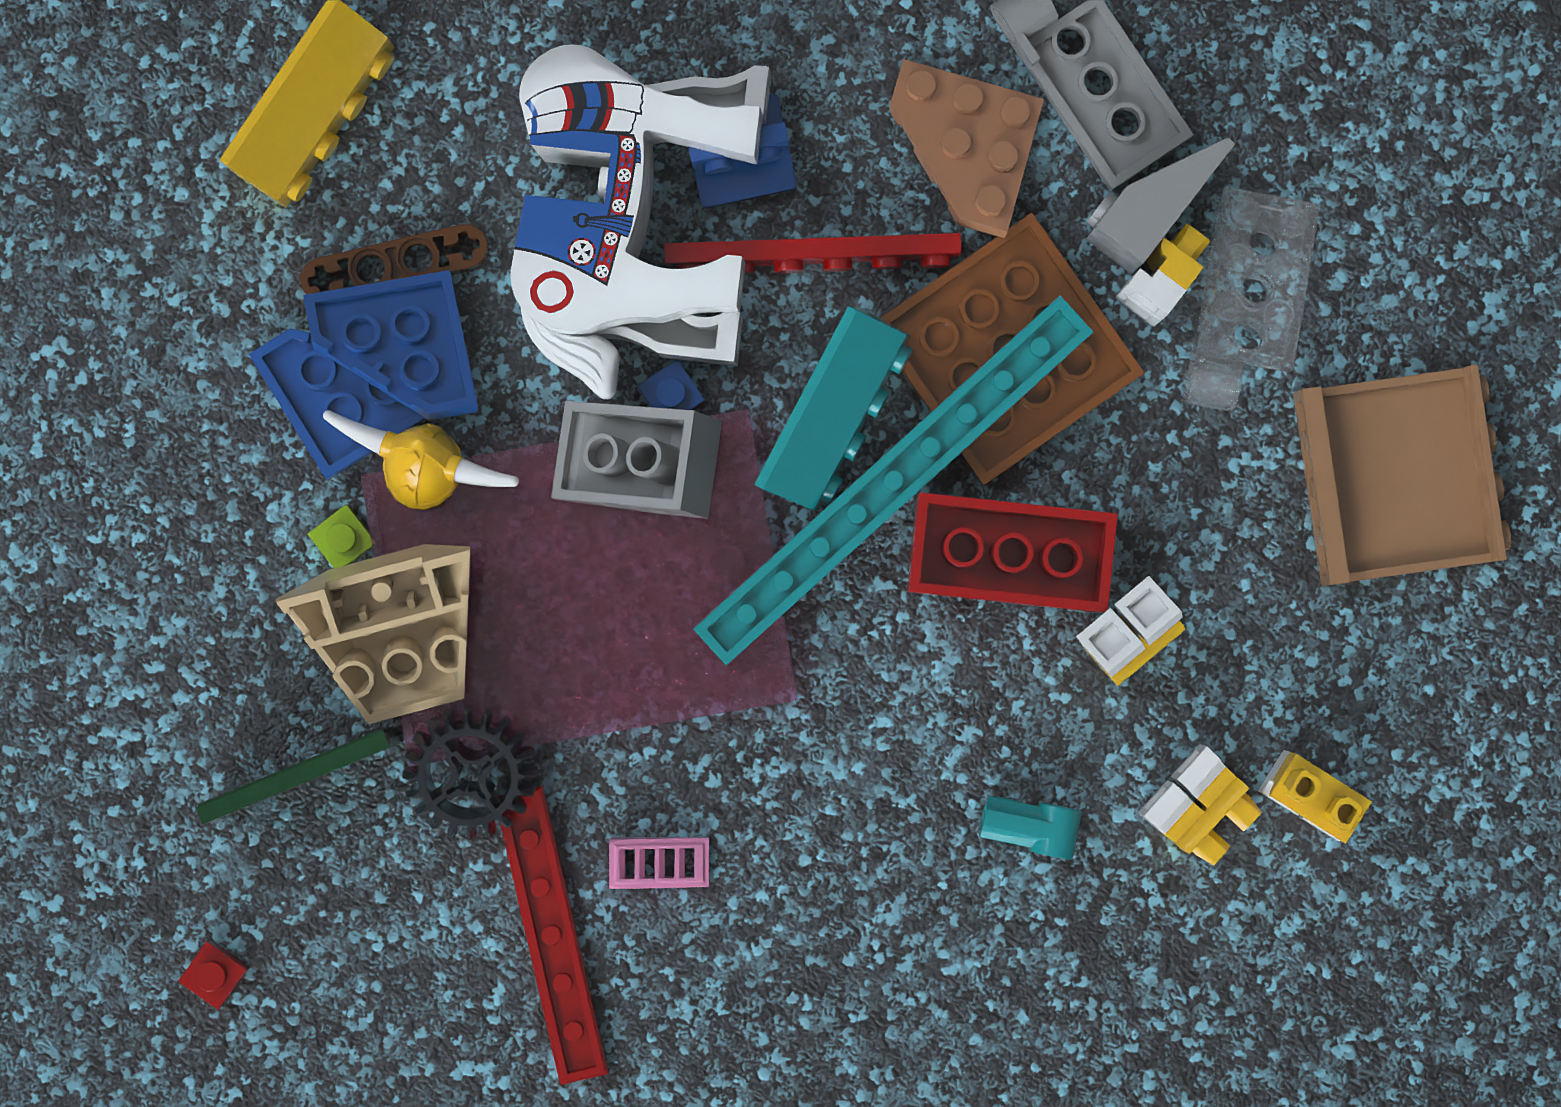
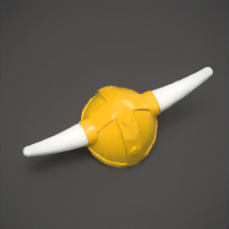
(421, 462)

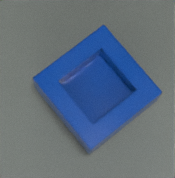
(671, 389)

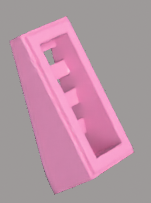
(617, 876)

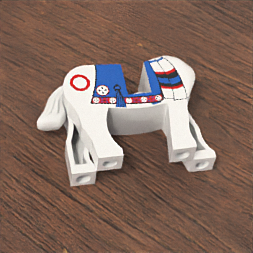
(579, 259)

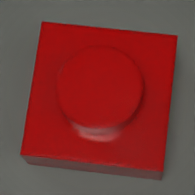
(213, 974)

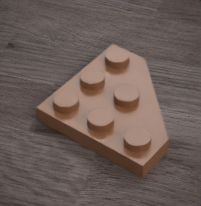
(968, 140)

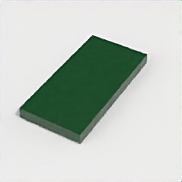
(298, 774)

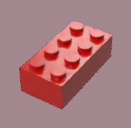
(1012, 552)

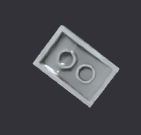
(1138, 219)
(637, 458)

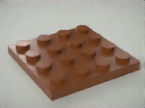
(983, 306)

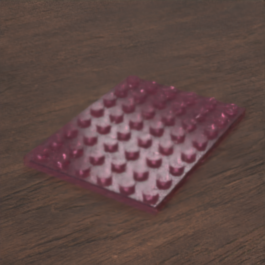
(594, 607)

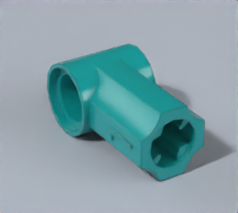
(1042, 827)

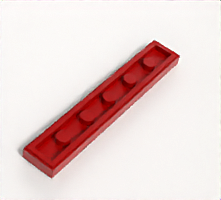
(554, 942)

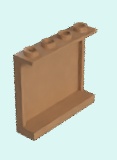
(1401, 475)

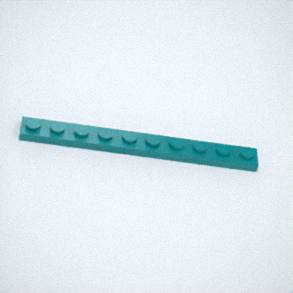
(893, 480)

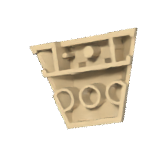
(390, 628)

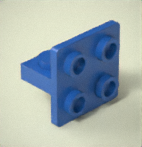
(730, 180)

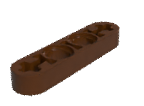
(394, 257)

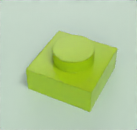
(342, 537)

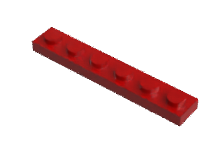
(834, 252)

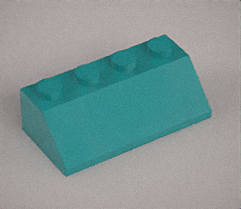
(834, 409)

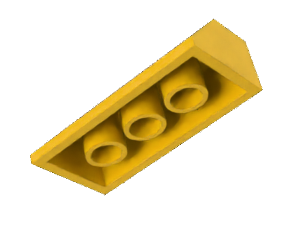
(309, 103)

